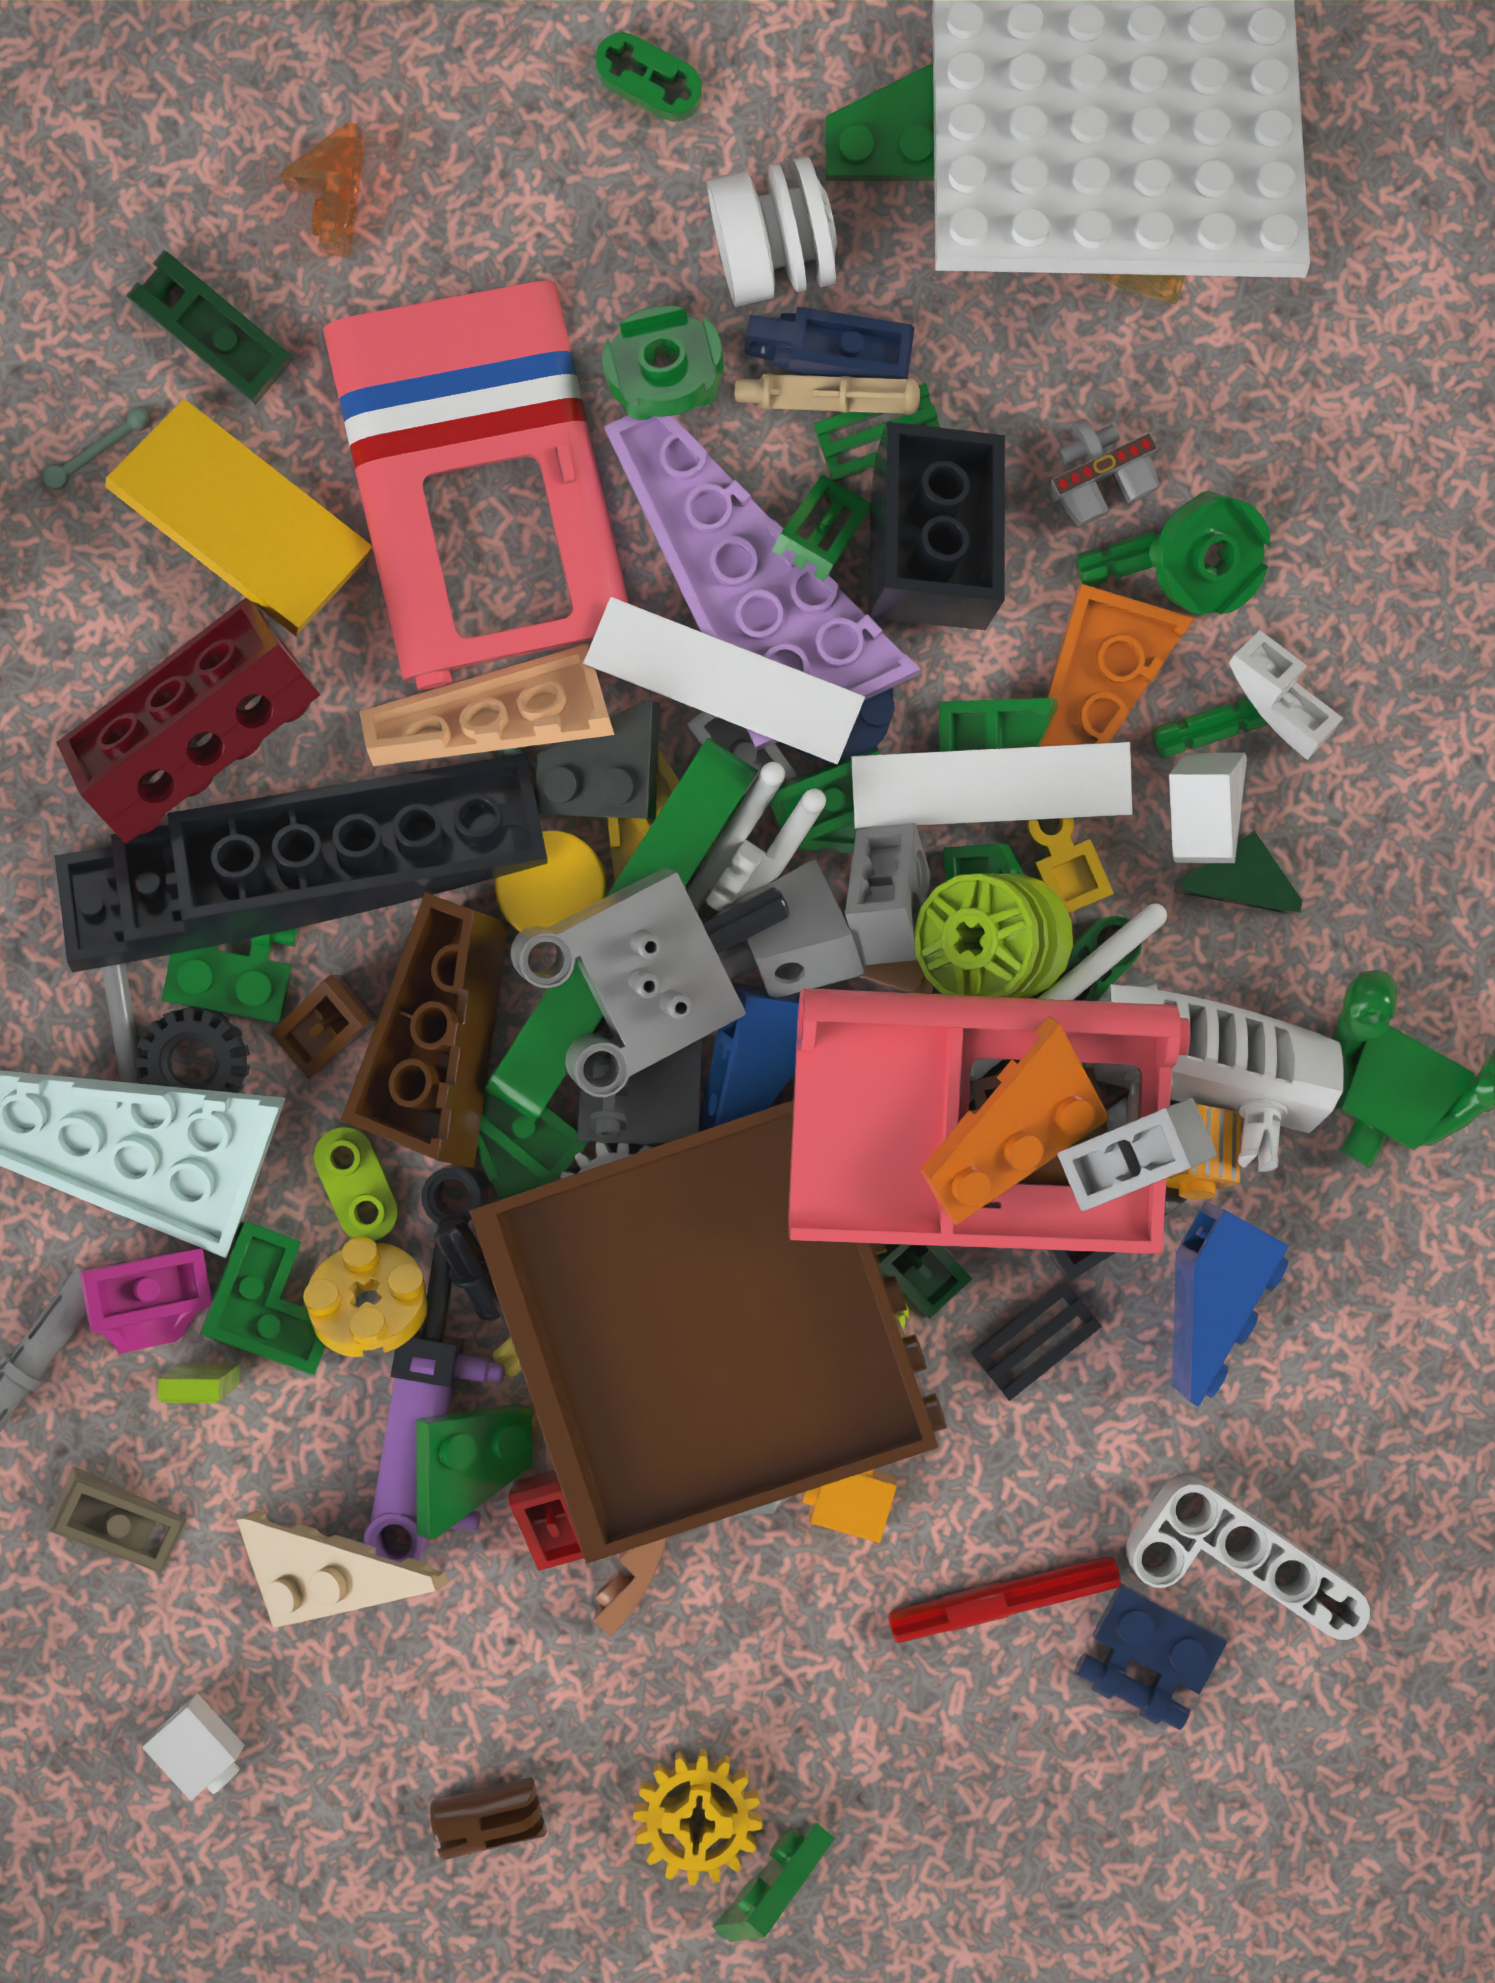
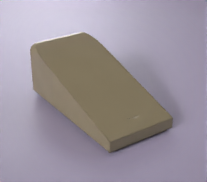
(113, 1520)

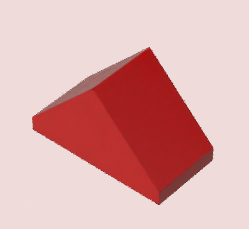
(544, 1520)

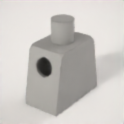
(805, 948)

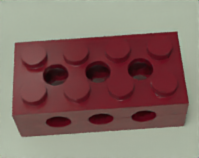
(173, 707)

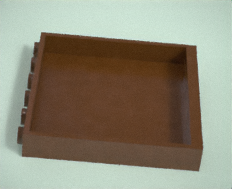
(692, 1345)

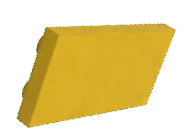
(239, 516)

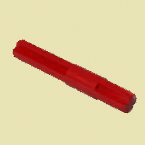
(1003, 1599)

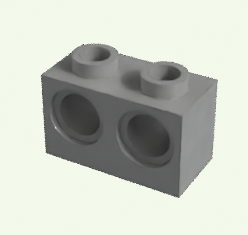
(886, 892)
(1137, 1154)

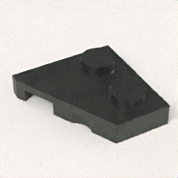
(604, 773)

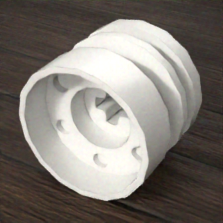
(772, 230)

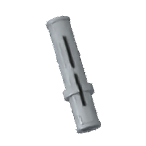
(46, 1337)

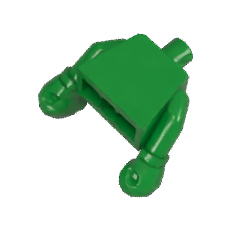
(1396, 1083)

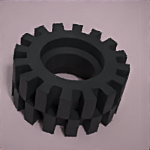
(193, 1023)

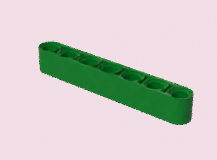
(674, 841)

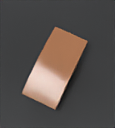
(622, 1593)

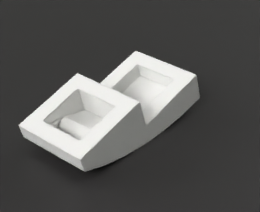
(1269, 681)

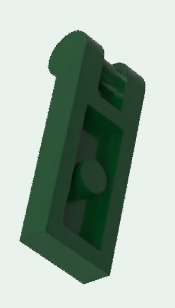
(211, 328)

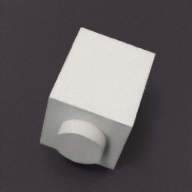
(195, 1749)

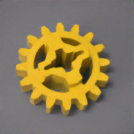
(675, 1813)

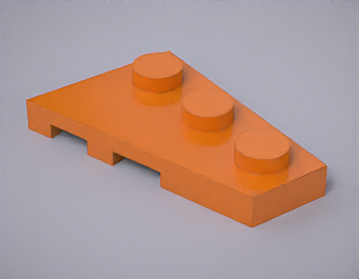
(1106, 663)
(1025, 1122)

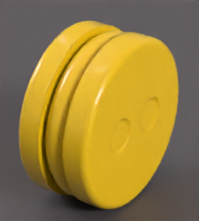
(556, 889)

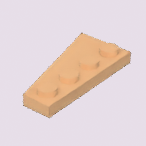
(500, 710)

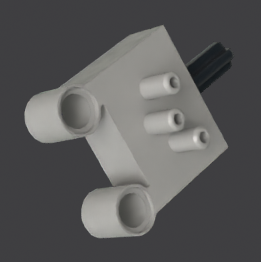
(648, 970)

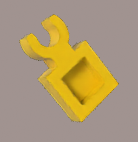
(1070, 869)

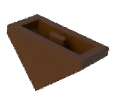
(324, 1025)

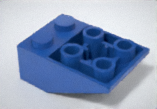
(1217, 1284)

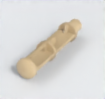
(830, 393)

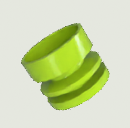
(1023, 940)

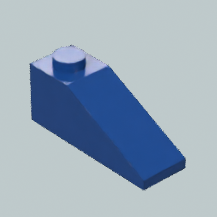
(751, 1057)

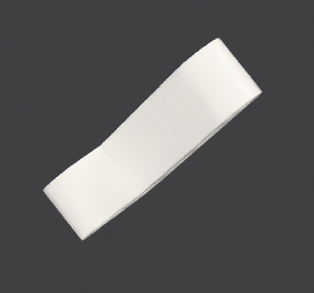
(1254, 1563)

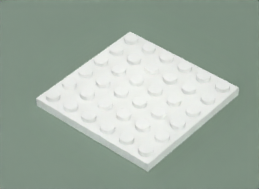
(1119, 137)

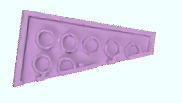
(731, 578)

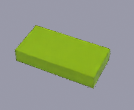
(198, 1382)

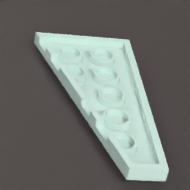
(141, 1149)

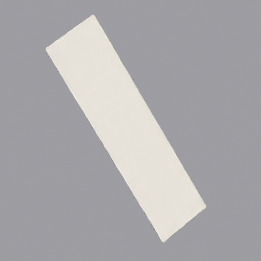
(724, 680)
(992, 785)

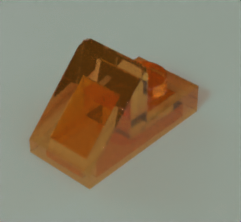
(334, 171)

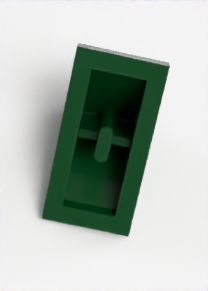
(1250, 881)
(925, 1274)

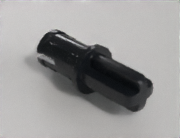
(467, 1265)

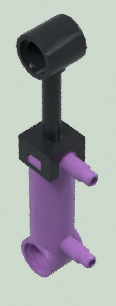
(424, 1382)

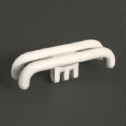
(737, 866)

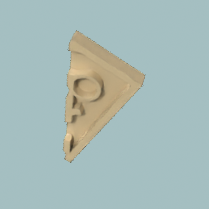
(322, 1575)

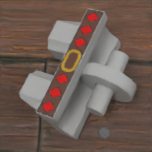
(1128, 464)

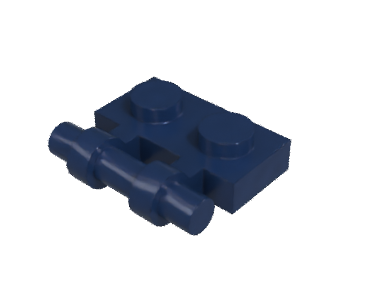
(1158, 1639)

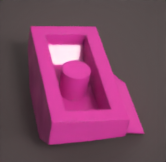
(146, 1298)

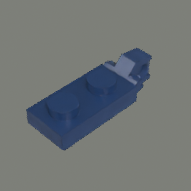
(832, 344)

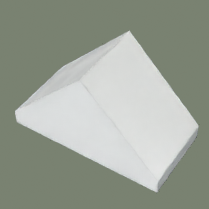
(1206, 806)

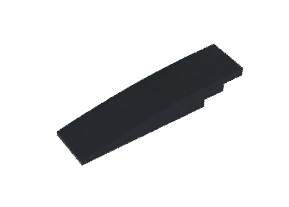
(297, 860)

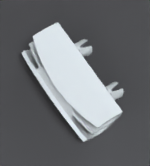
(1243, 1065)

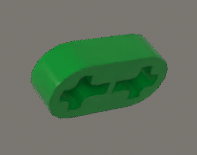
(655, 64)

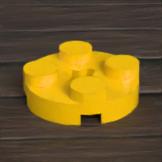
(362, 1268)

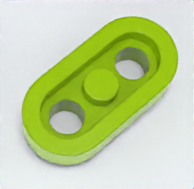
(360, 1182)

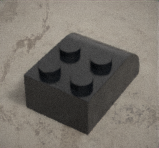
(937, 526)

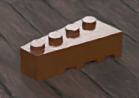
(434, 1036)

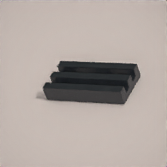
(1048, 1359)

